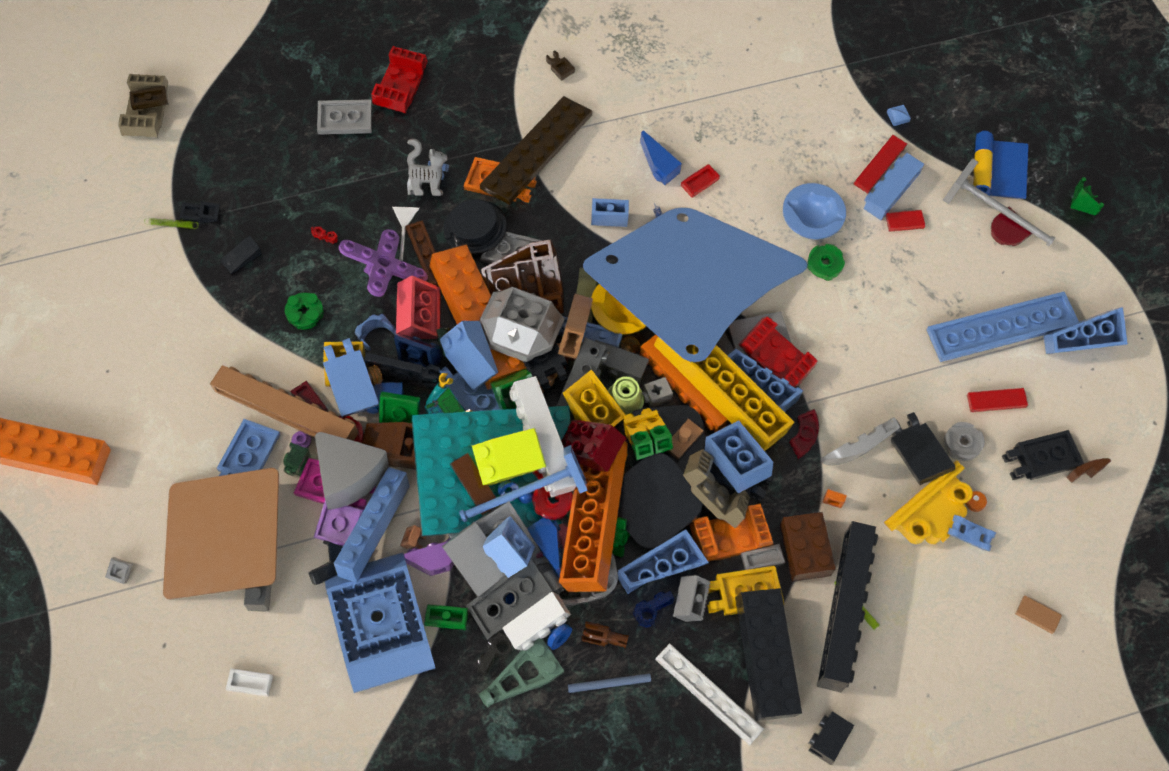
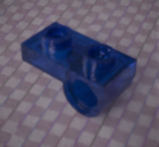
(660, 601)

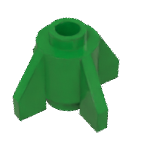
(620, 537)

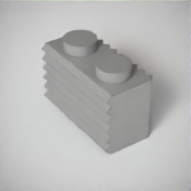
(691, 598)

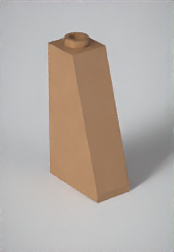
(575, 326)

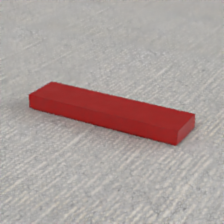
(880, 164)

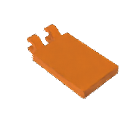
(481, 169)

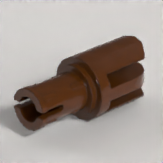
(602, 635)

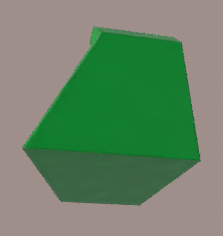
(1084, 199)

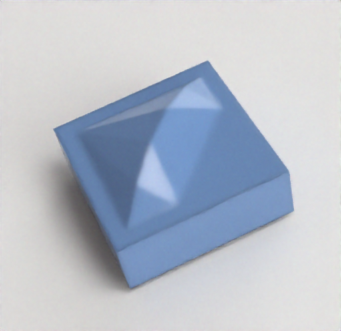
(898, 115)

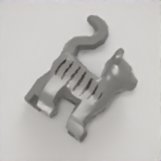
(424, 173)

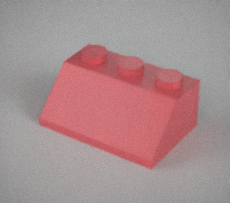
(417, 308)

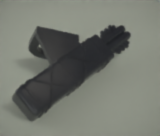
(327, 570)

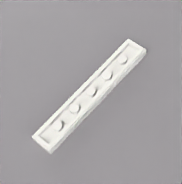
(709, 694)

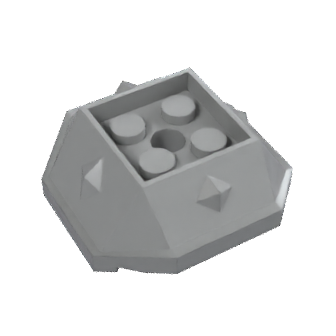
(520, 324)

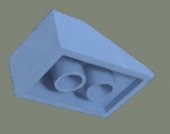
(469, 353)

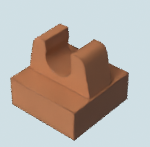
(411, 536)

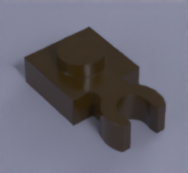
(561, 67)

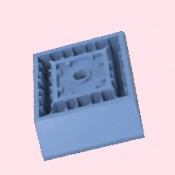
(386, 648)

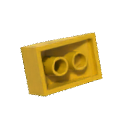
(592, 401)

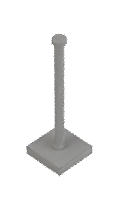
(962, 182)

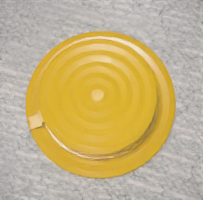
(612, 314)

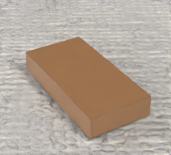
(1038, 614)

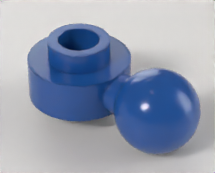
(527, 498)

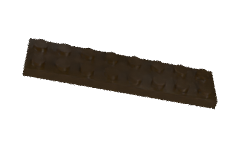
(535, 150)

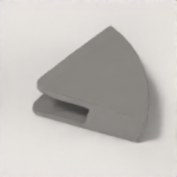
(348, 469)

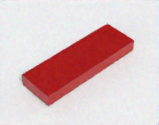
(997, 400)

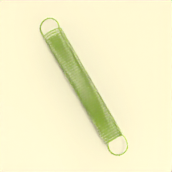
(170, 221)

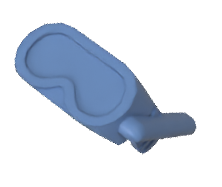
(370, 324)

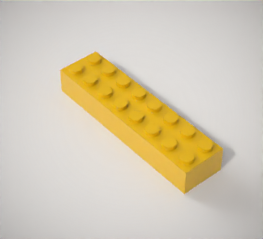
(732, 393)

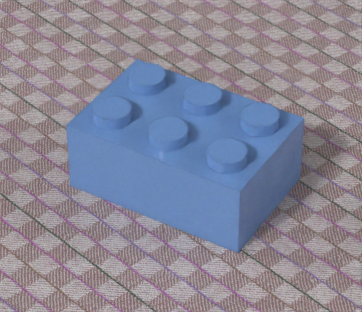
(739, 456)

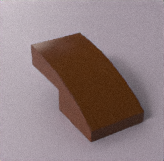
(1090, 468)

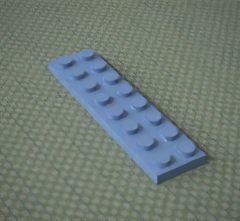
(1001, 326)

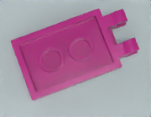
(311, 485)

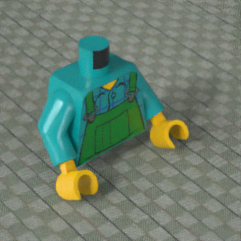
(442, 399)

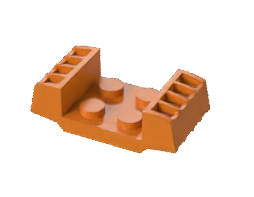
(721, 540)

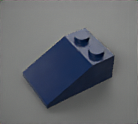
(417, 352)

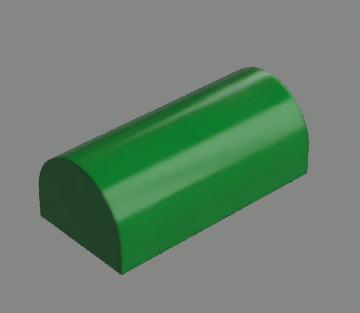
(446, 617)

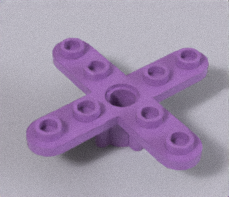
(381, 263)

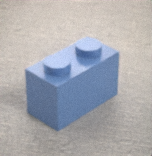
(610, 212)

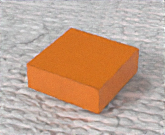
(834, 498)

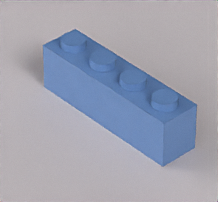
(893, 186)

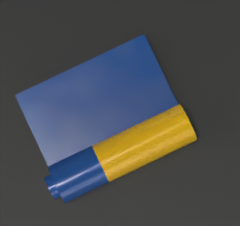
(1000, 167)

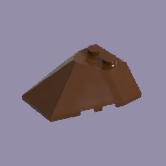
(530, 269)

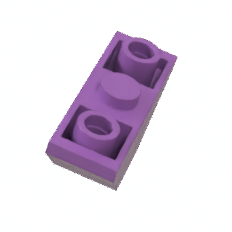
(429, 560)

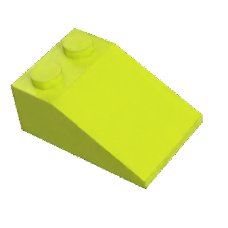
(509, 456)

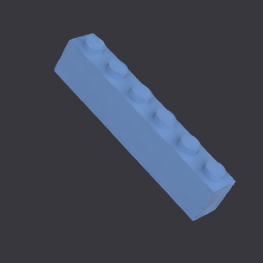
(371, 525)

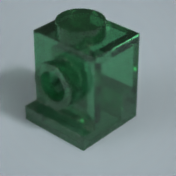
(295, 459)

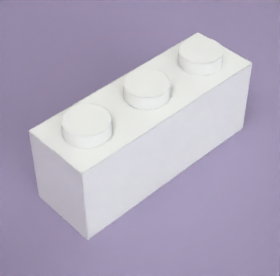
(537, 621)

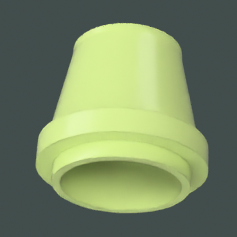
(627, 402)

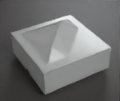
(118, 570)

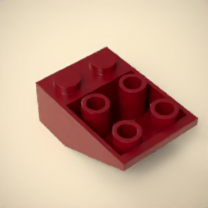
(593, 443)

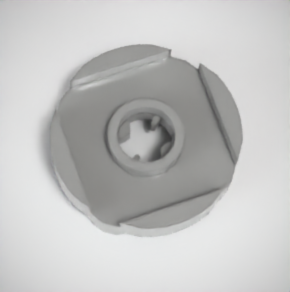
(956, 448)

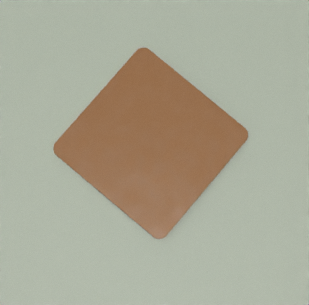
(221, 534)

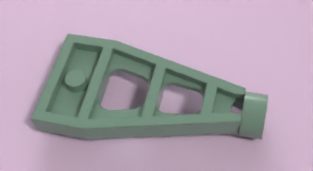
(543, 661)

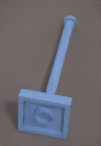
(572, 470)

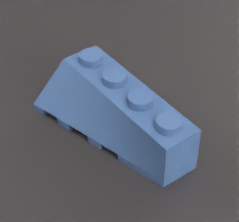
(667, 559)

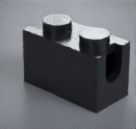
(830, 738)

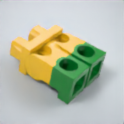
(646, 433)

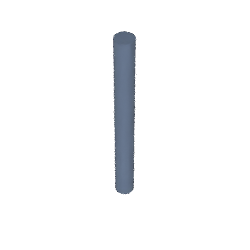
(592, 685)

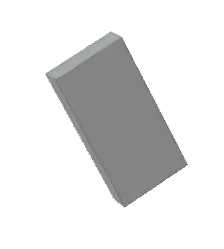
(763, 557)

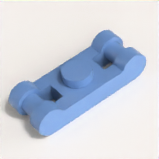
(971, 533)

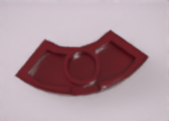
(806, 434)

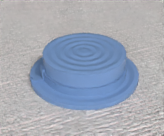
(814, 211)

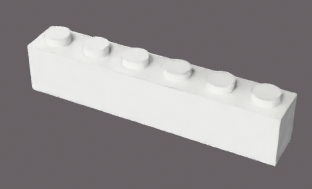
(535, 414)

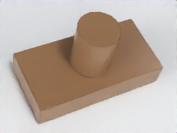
(684, 439)

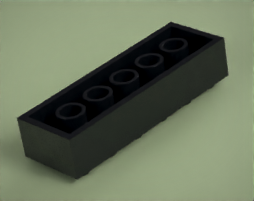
(768, 654)

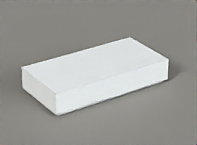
(249, 682)

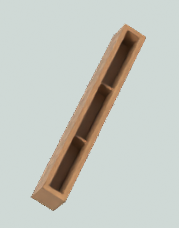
(280, 405)

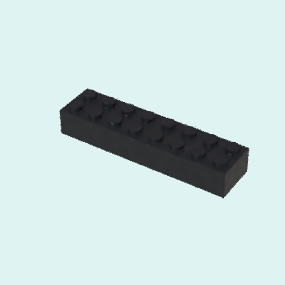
(847, 606)

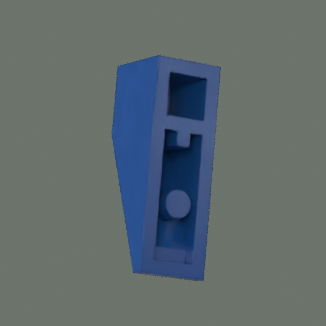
(661, 162)
(549, 541)

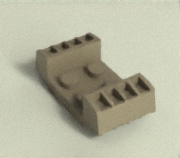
(143, 121)
(713, 495)

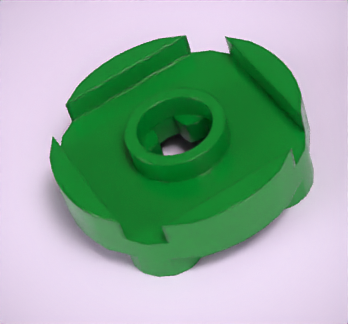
(822, 270)
(304, 300)

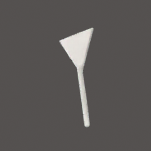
(405, 216)

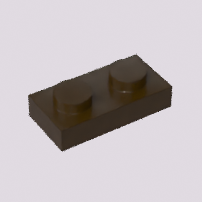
(148, 98)

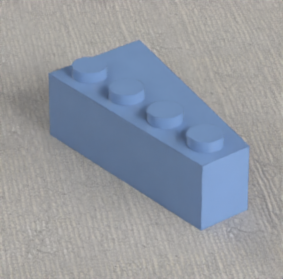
(1095, 332)
(776, 388)

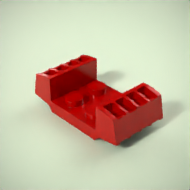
(400, 80)
(776, 353)

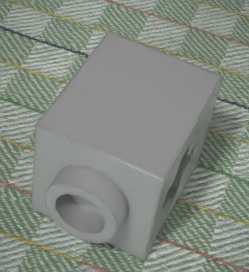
(659, 387)

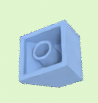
(509, 547)

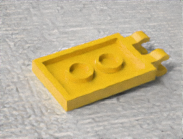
(740, 581)

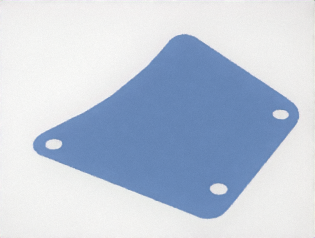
(691, 276)

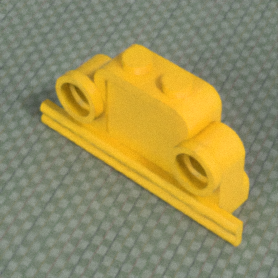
(932, 509)

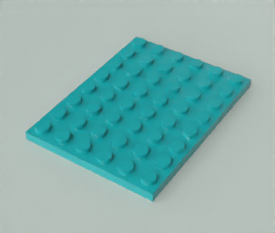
(447, 437)

